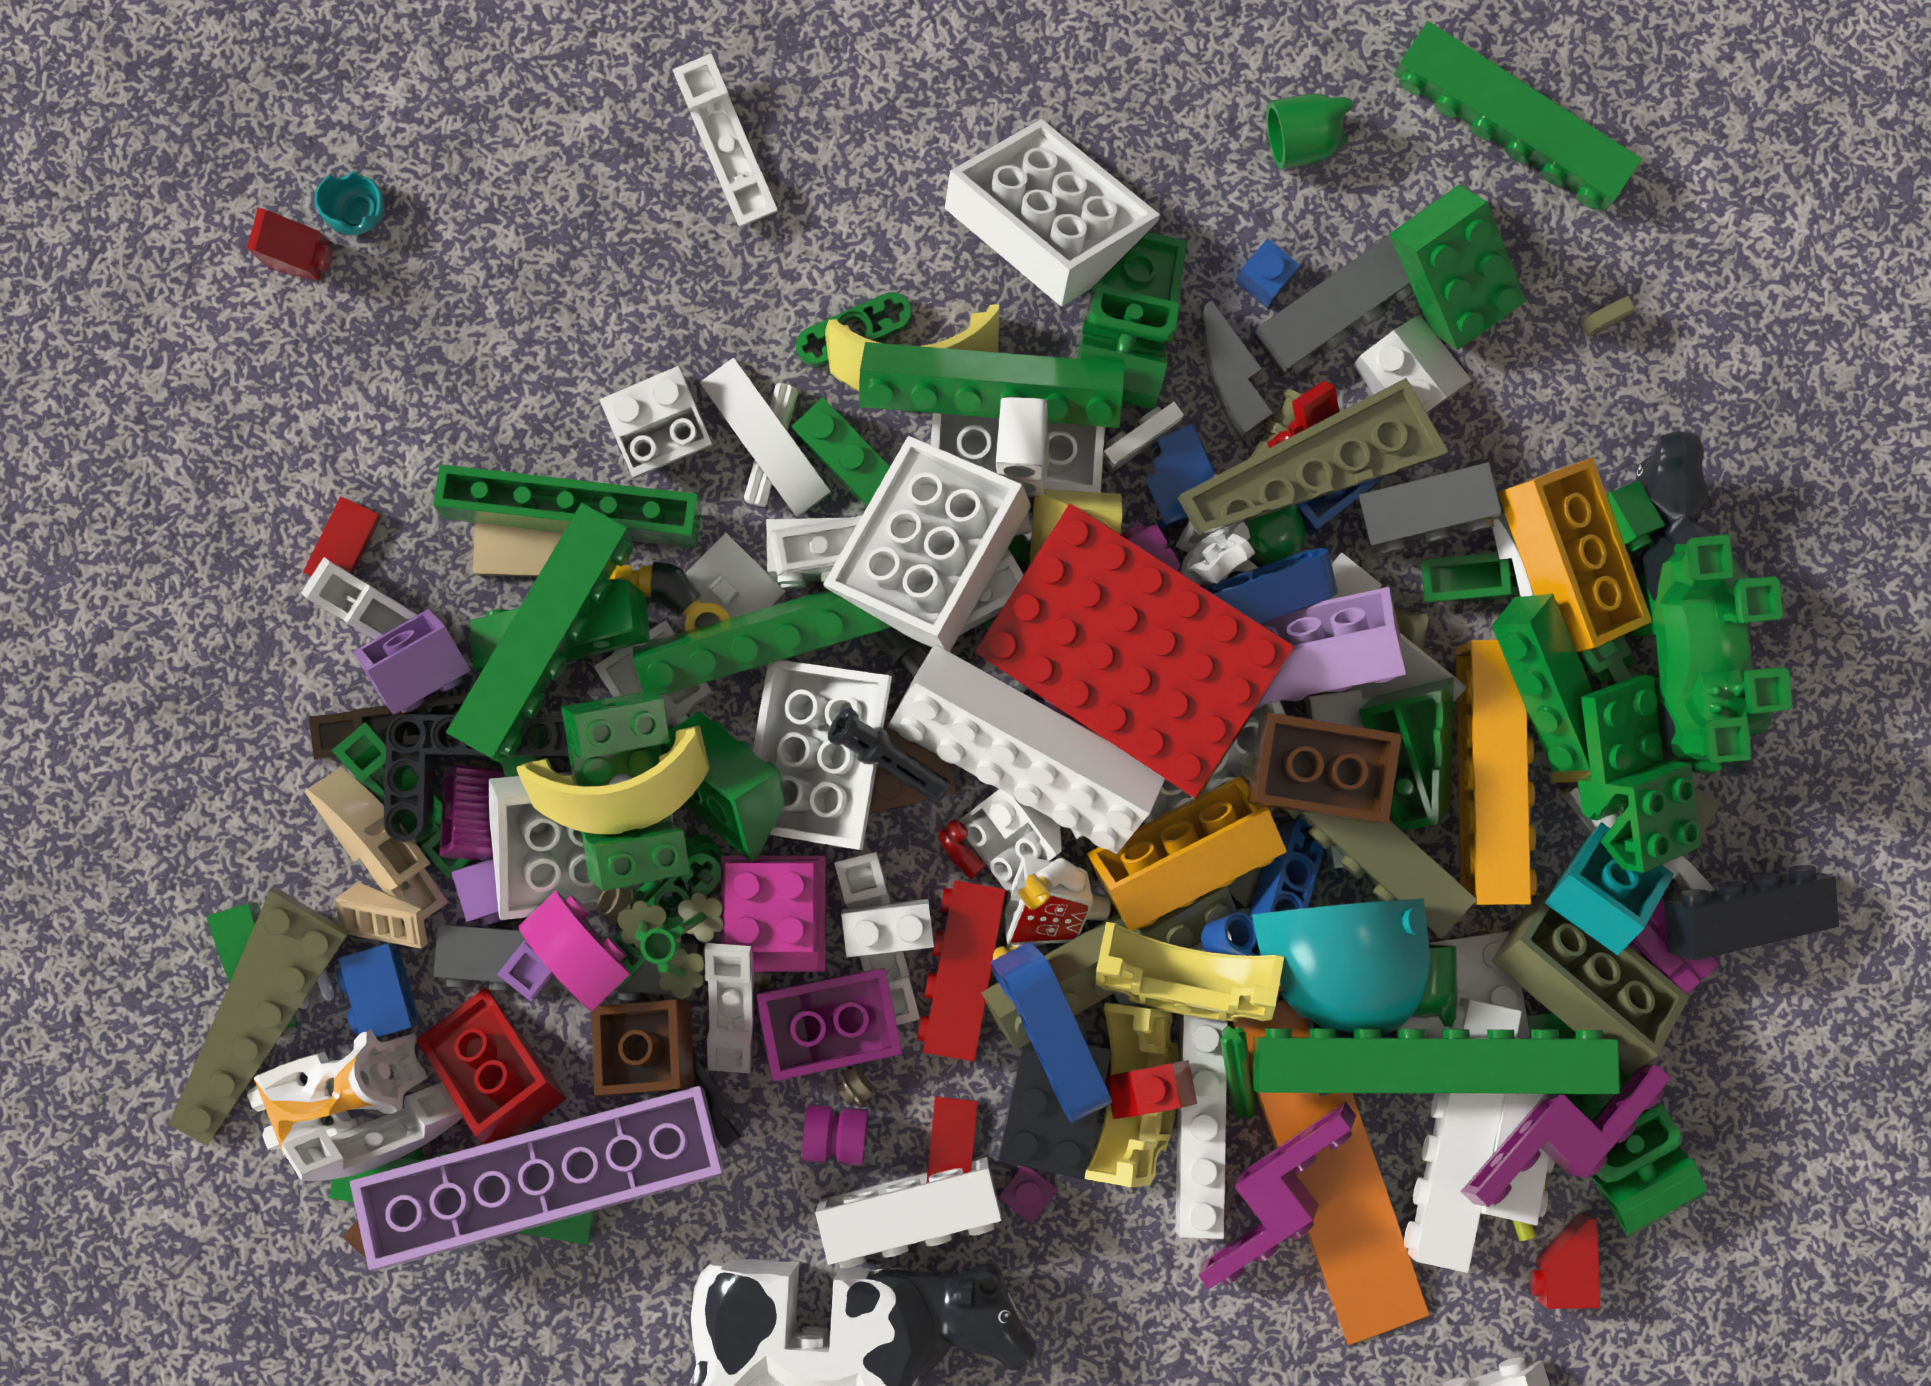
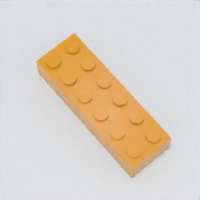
(1493, 779)

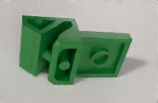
(1135, 314)
(1633, 779)
(1647, 1171)

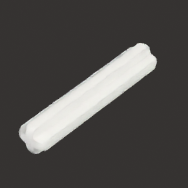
(782, 405)

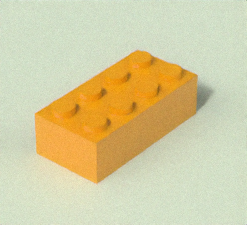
(1576, 552)
(1187, 854)

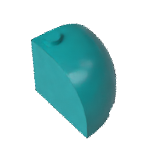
(1350, 962)

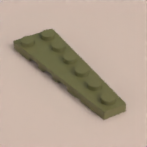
(1343, 451)
(270, 983)

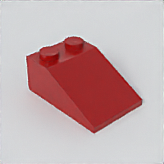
(490, 1069)

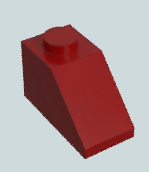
(289, 246)
(1151, 1090)
(1569, 1267)

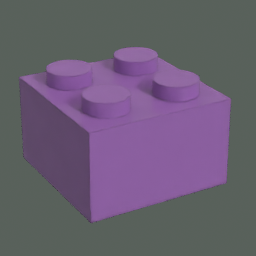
(412, 662)

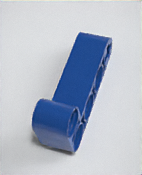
(1280, 586)
(1272, 892)
(1052, 1030)

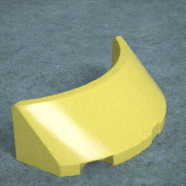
(847, 347)
(624, 804)
(1188, 979)
(1131, 1145)

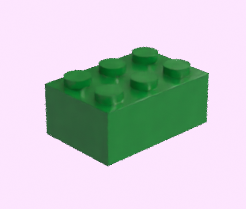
(1458, 266)

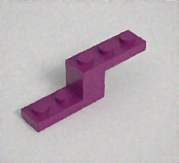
(1567, 1136)
(1278, 1197)

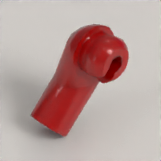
(957, 851)

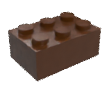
(1324, 768)

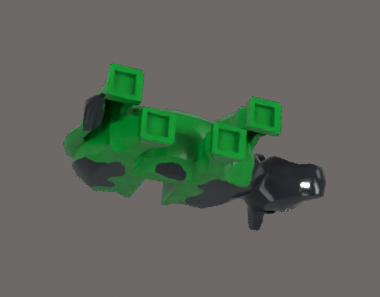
(1701, 619)

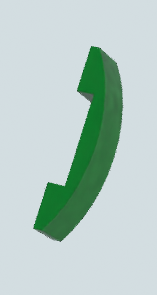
(365, 757)

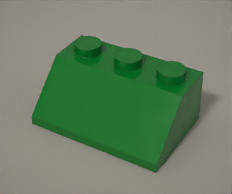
(738, 793)

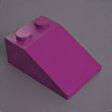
(828, 1023)

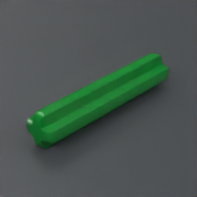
(1238, 1072)

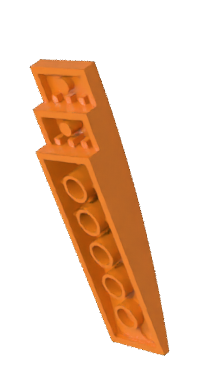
(1355, 1222)

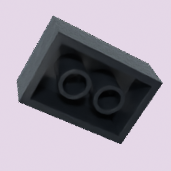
(1036, 1126)

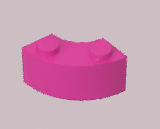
(574, 949)

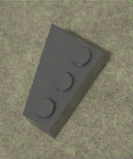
(1430, 508)

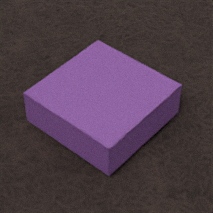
(526, 972)

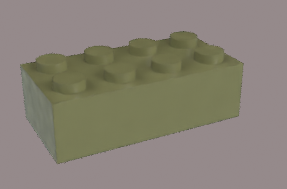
(1590, 983)

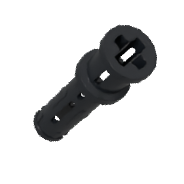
(874, 746)

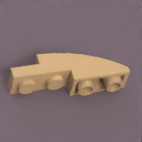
(359, 826)

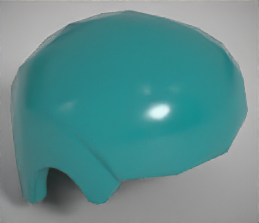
(350, 203)

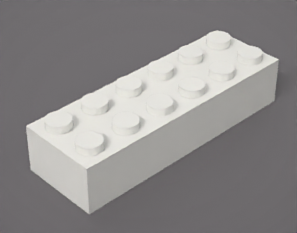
(1026, 750)

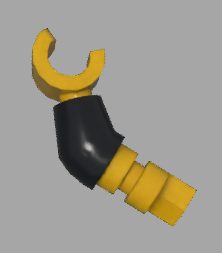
(671, 588)

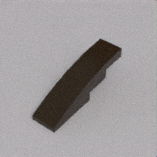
(332, 729)

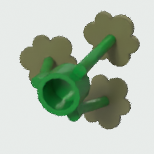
(662, 943)

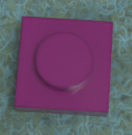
(1028, 1193)

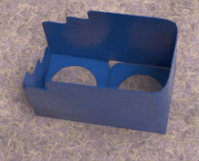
(1178, 469)

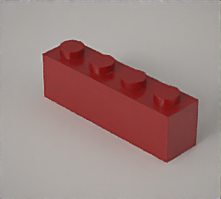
(962, 970)

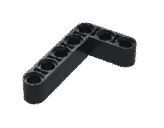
(422, 758)

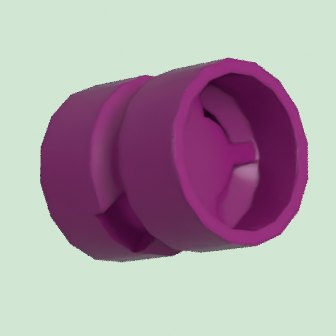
(834, 1135)

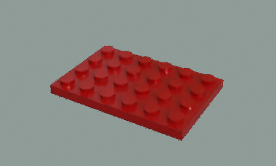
(1134, 650)

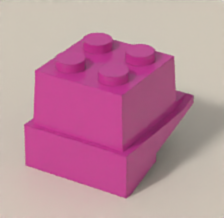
(777, 910)

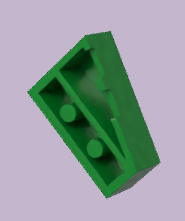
(1425, 752)

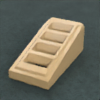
(379, 917)

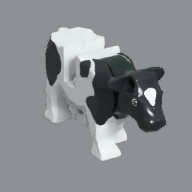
(883, 1331)

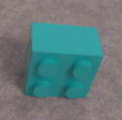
(1603, 897)

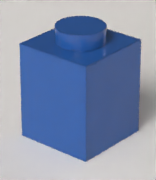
(1267, 273)

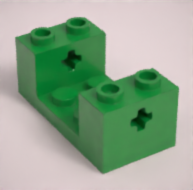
(616, 739)

